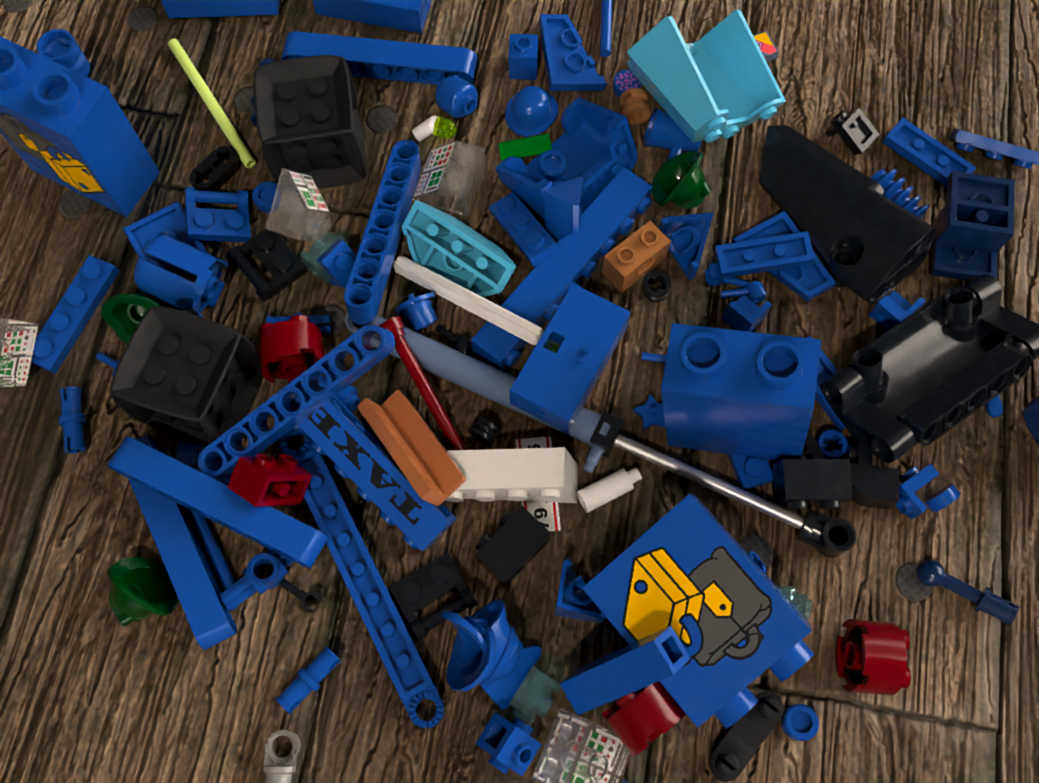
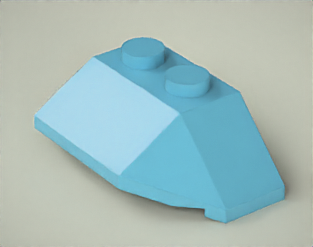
(456, 251)

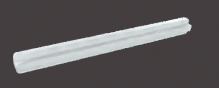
(468, 300)

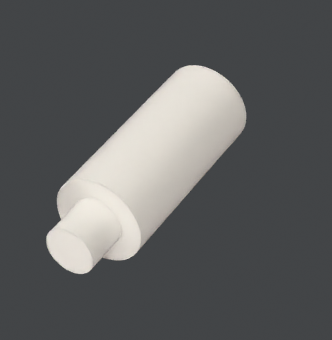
(608, 488)

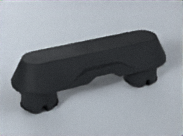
(746, 737)

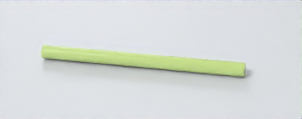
(212, 103)

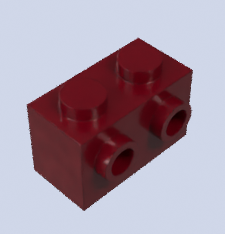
(270, 480)

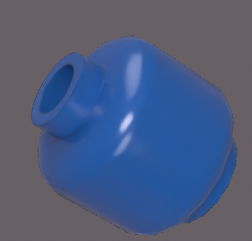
(456, 97)

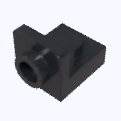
(853, 129)

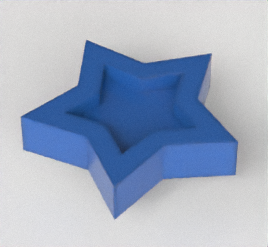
(651, 413)

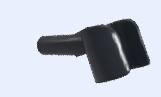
(460, 342)
(299, 594)

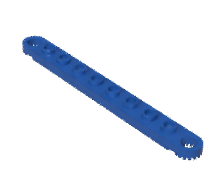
(366, 584)

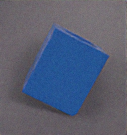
(893, 310)
(745, 314)

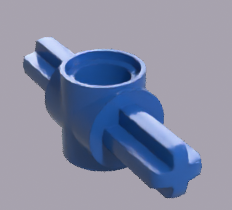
(251, 583)

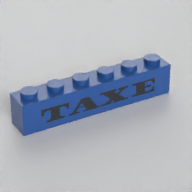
(371, 467)

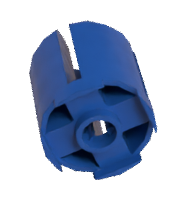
(186, 261)

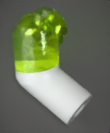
(437, 126)

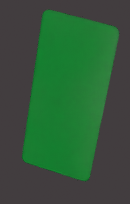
(525, 146)

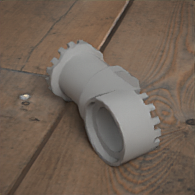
(280, 768)

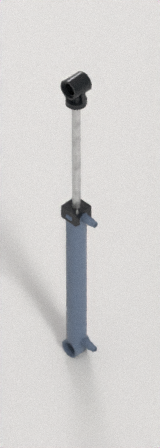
(603, 433)

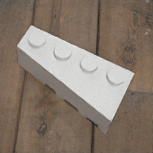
(516, 475)

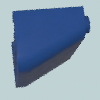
(595, 146)

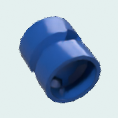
(63, 49)

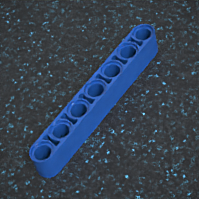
(386, 58)
(383, 233)
(312, 398)
(217, 502)
(185, 564)

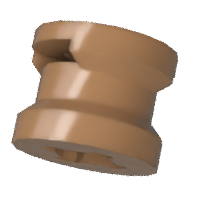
(635, 105)

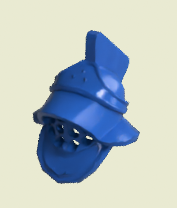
(488, 654)

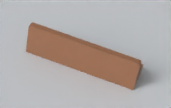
(413, 447)

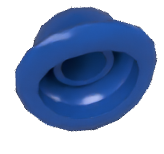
(531, 111)

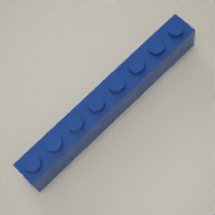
(577, 258)

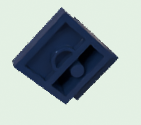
(972, 226)

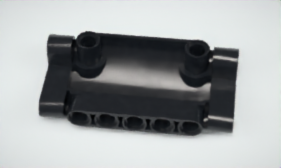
(933, 369)

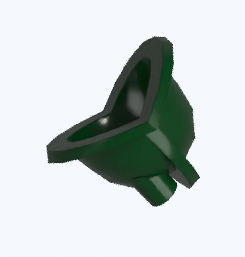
(681, 181)
(125, 312)
(140, 590)

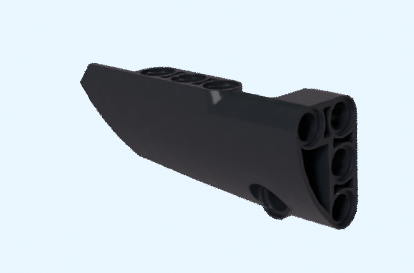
(849, 219)

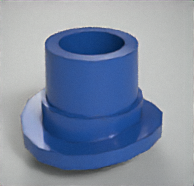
(418, 311)

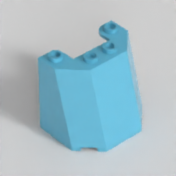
(707, 84)

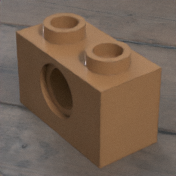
(635, 256)

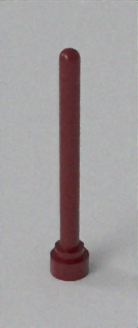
(396, 326)

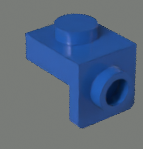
(338, 263)
(914, 479)

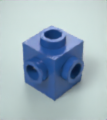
(515, 747)

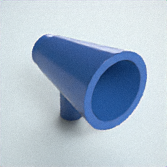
(666, 134)

